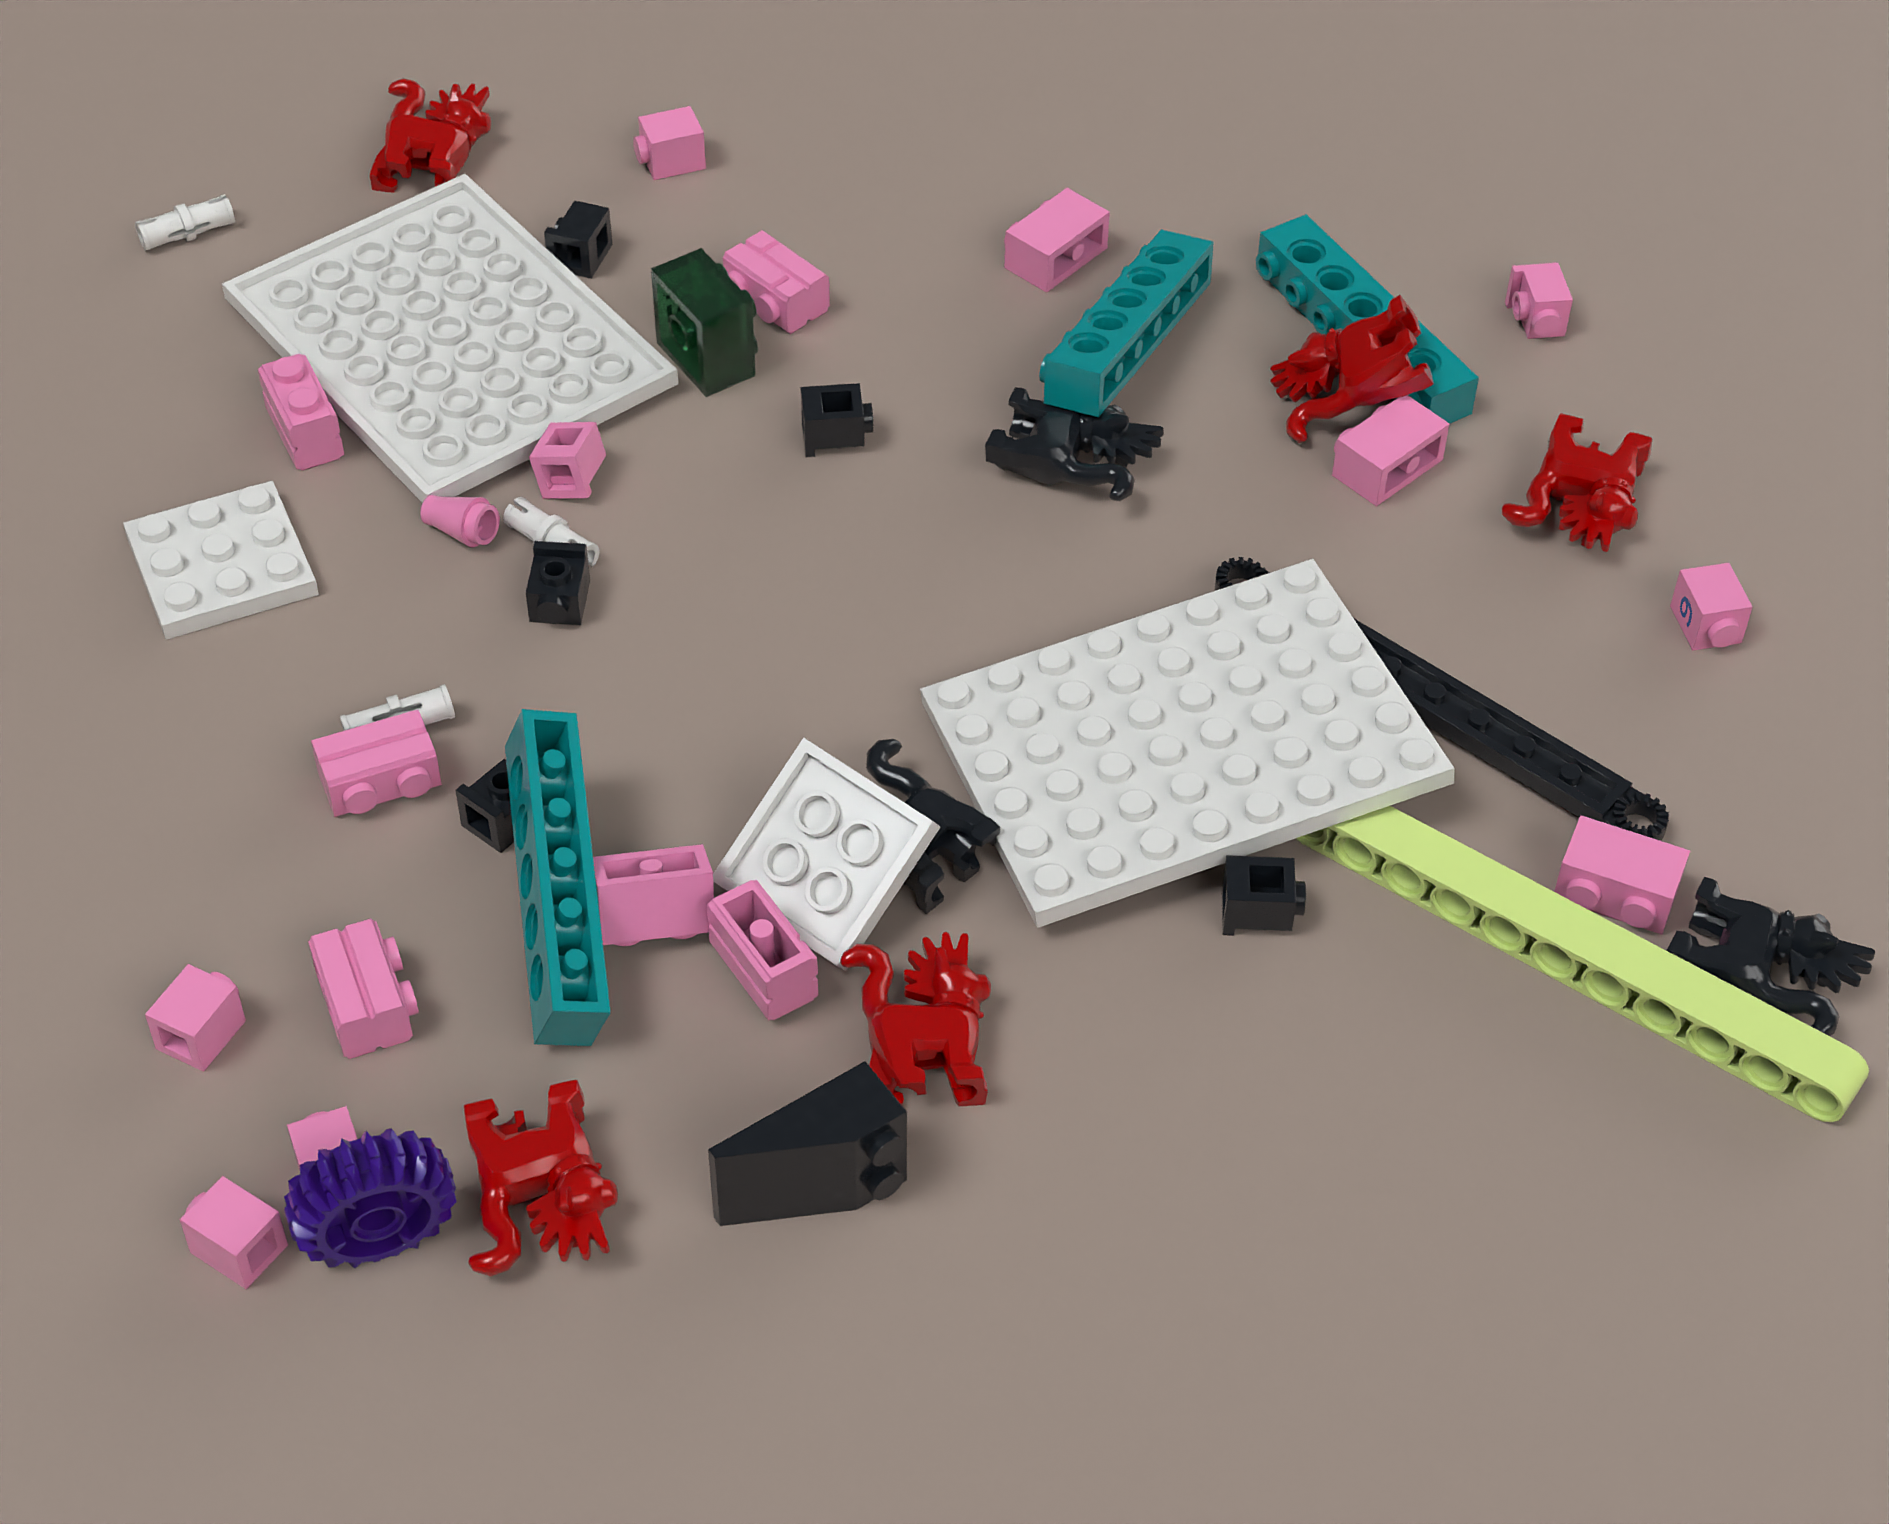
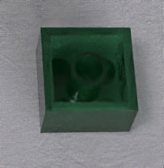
(704, 321)

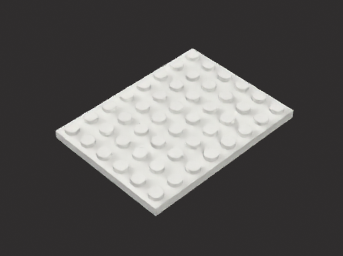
(449, 337)
(1182, 740)

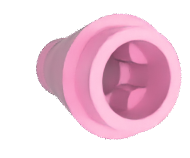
(463, 518)

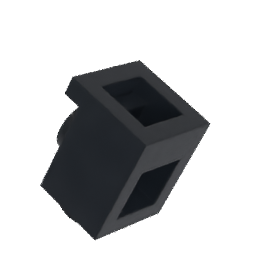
(581, 238)
(834, 417)
(558, 583)
(487, 808)
(1260, 894)

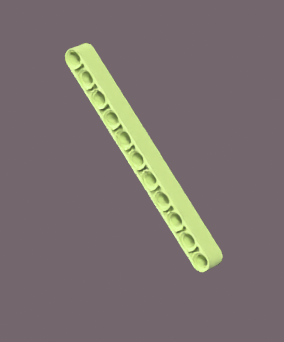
(1600, 960)

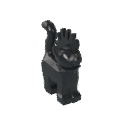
(1054, 436)
(959, 823)
(1758, 936)

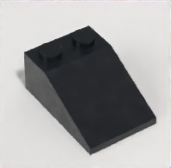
(814, 1154)

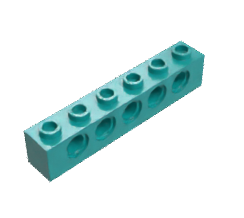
(1337, 291)
(1127, 323)
(556, 879)

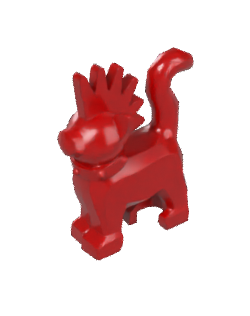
(430, 143)
(1369, 362)
(1589, 482)
(930, 1036)
(536, 1162)

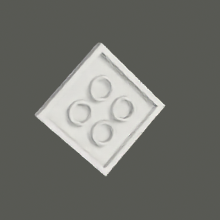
(220, 559)
(827, 850)

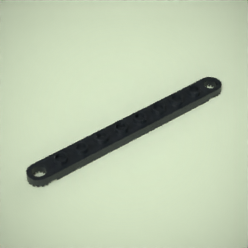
(1500, 734)

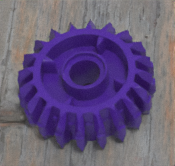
(370, 1198)

